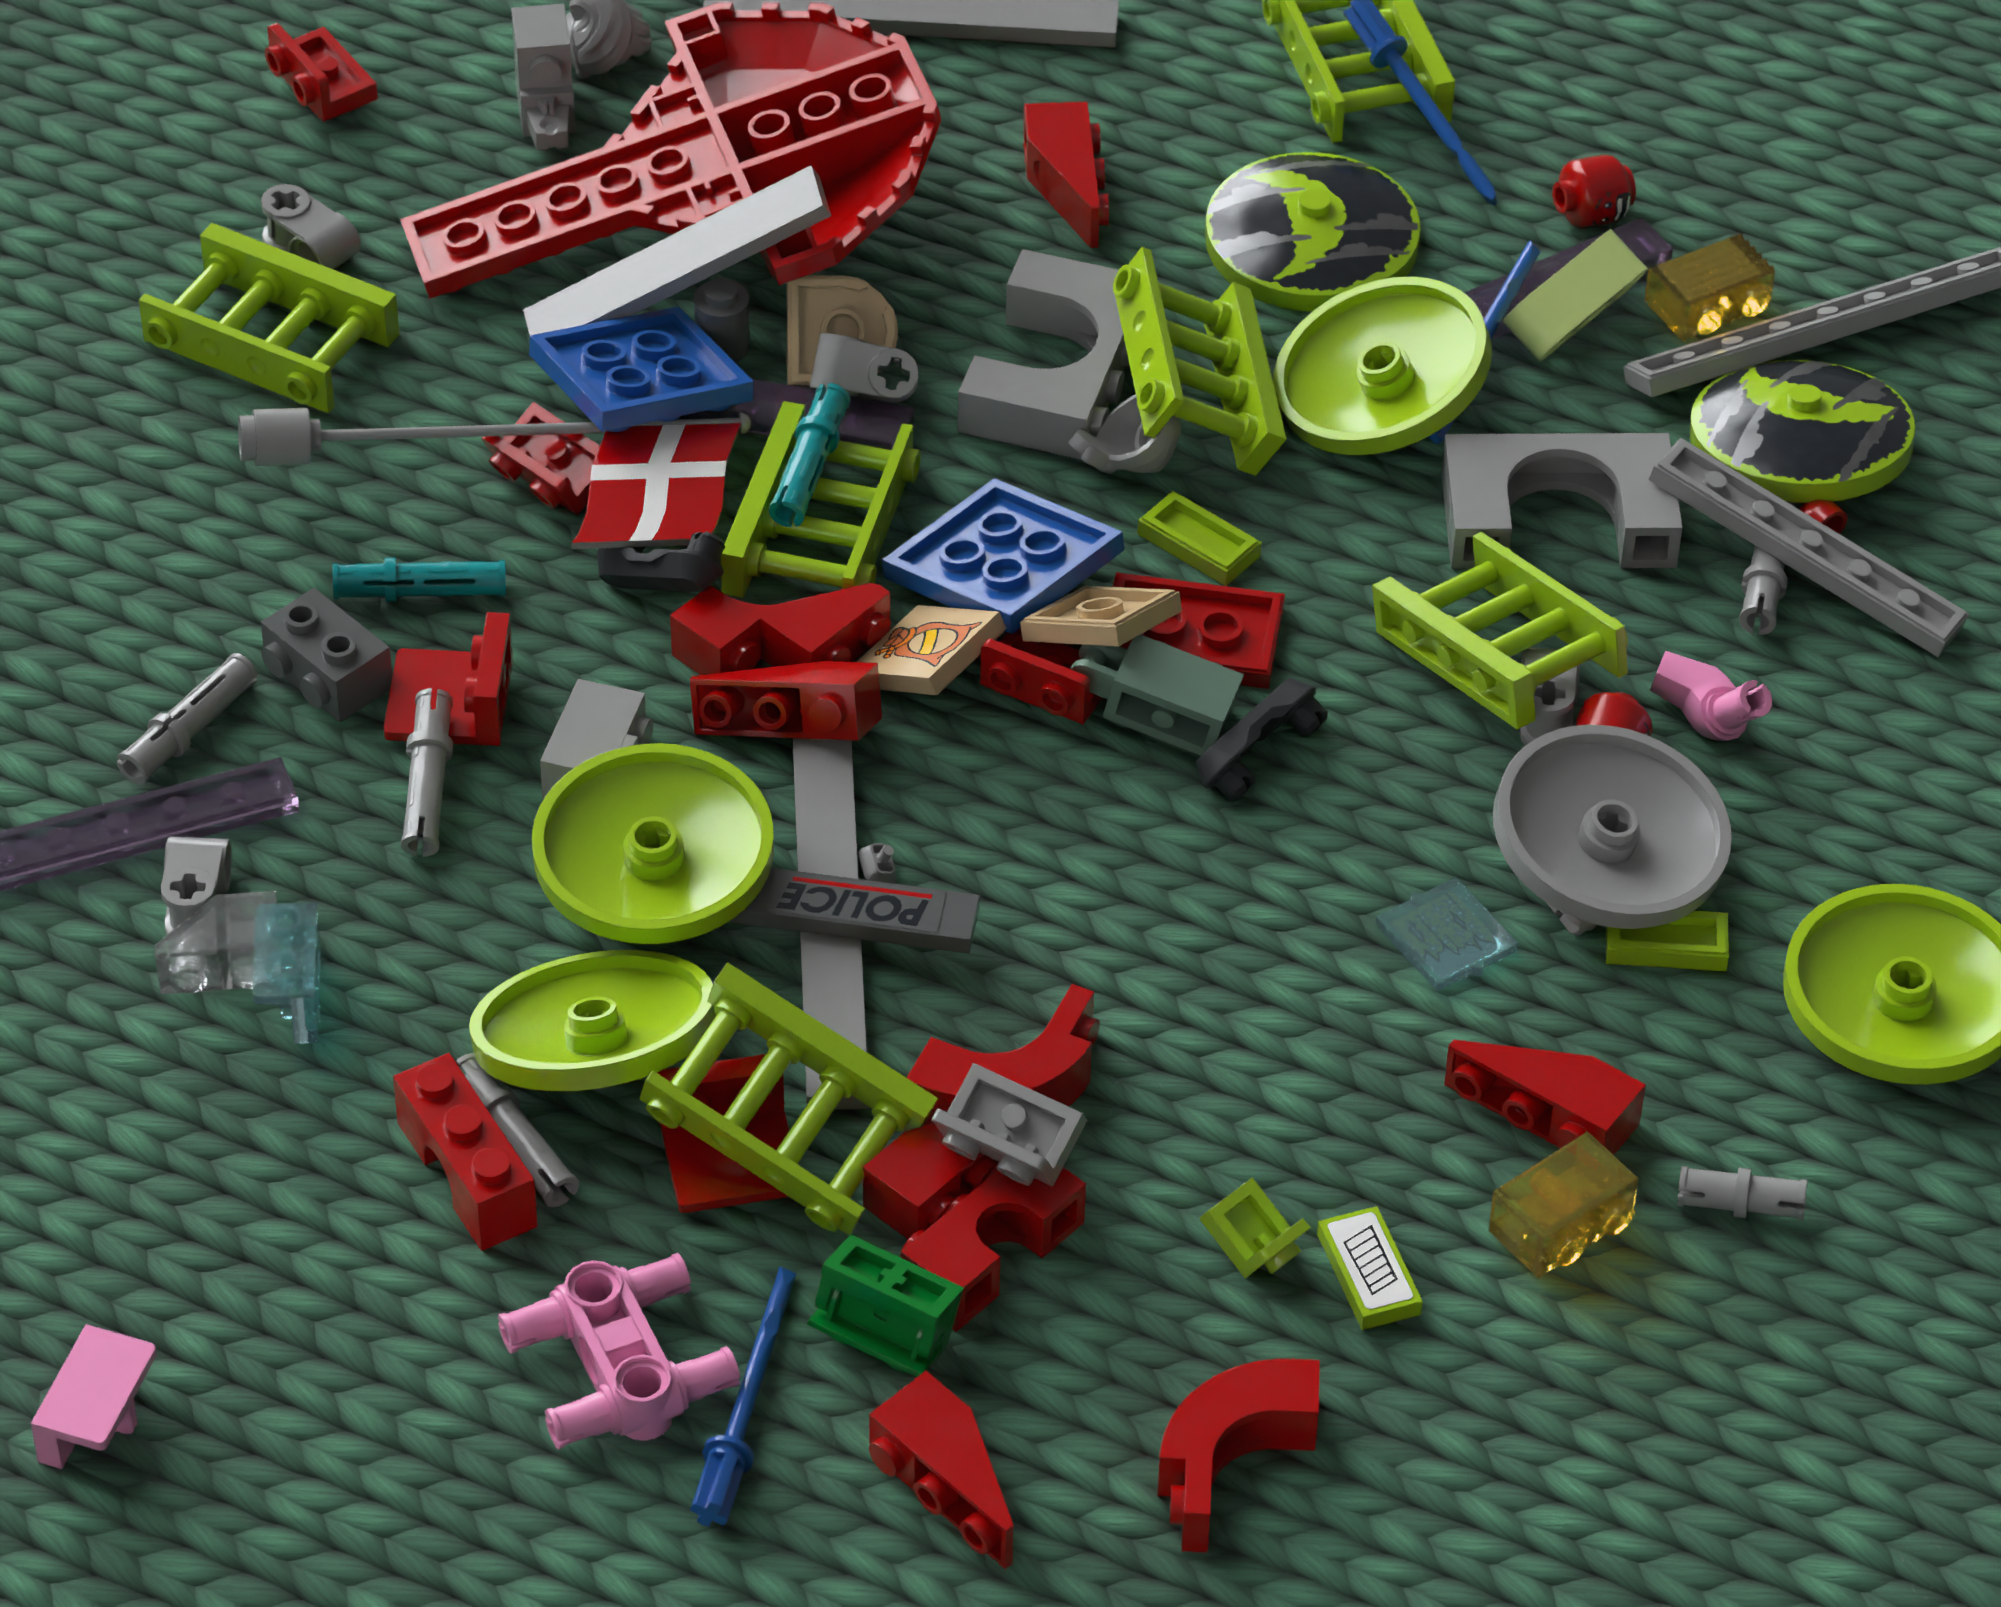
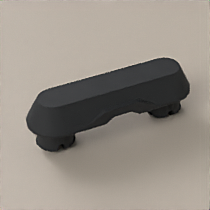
(664, 569)
(1222, 761)

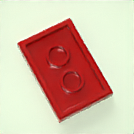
(1219, 624)

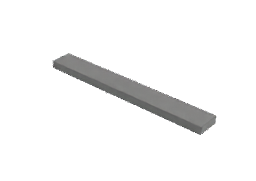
(995, 20)
(1815, 324)
(829, 847)

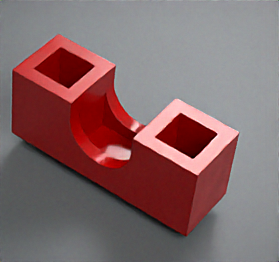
(452, 1125)
(991, 1214)

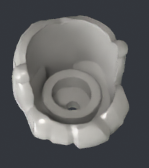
(605, 35)

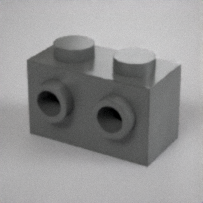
(326, 655)

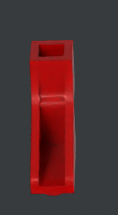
(729, 635)

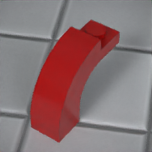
(1052, 1064)
(1229, 1416)

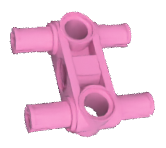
(619, 1351)

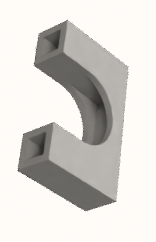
(1050, 405)
(1493, 471)

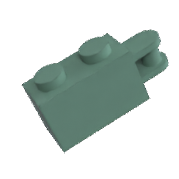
(1162, 691)

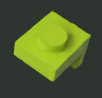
(1253, 1230)

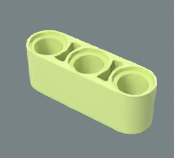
(1575, 295)

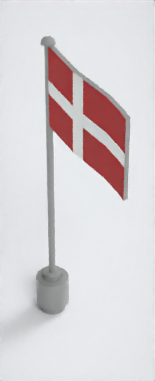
(645, 482)

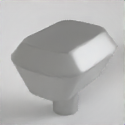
(877, 863)

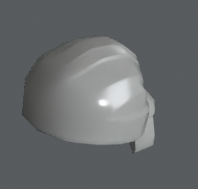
(1123, 444)

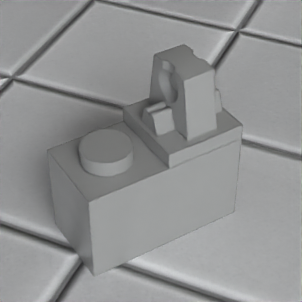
(543, 74)
(593, 723)

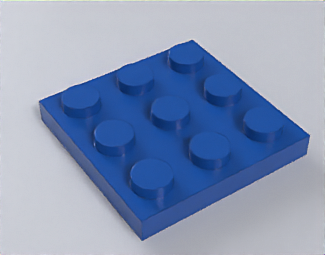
(641, 369)
(1003, 553)

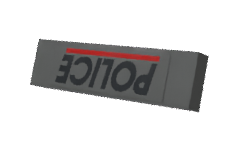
(865, 910)

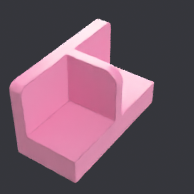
(91, 1395)

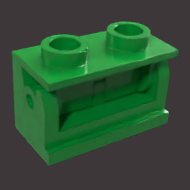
(885, 1306)

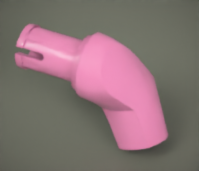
(1709, 697)

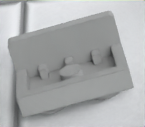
(1011, 1125)

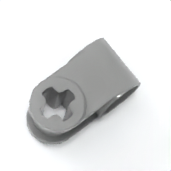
(307, 227)
(856, 365)
(1552, 699)
(193, 874)

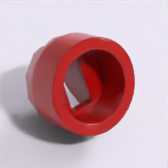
(1826, 513)

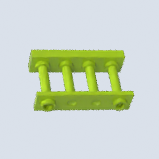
(1319, 75)
(279, 278)
(1232, 343)
(746, 546)
(1485, 667)
(791, 1039)

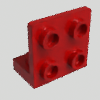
(474, 679)
(701, 1173)

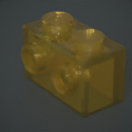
(1563, 1205)

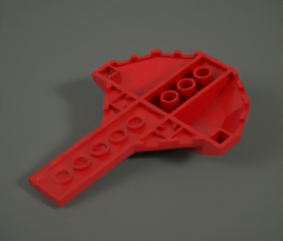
(736, 113)

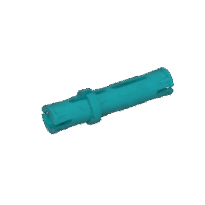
(816, 438)
(418, 579)

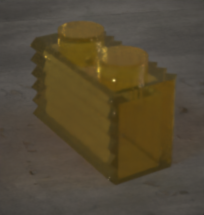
(1710, 287)

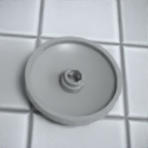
(1612, 826)

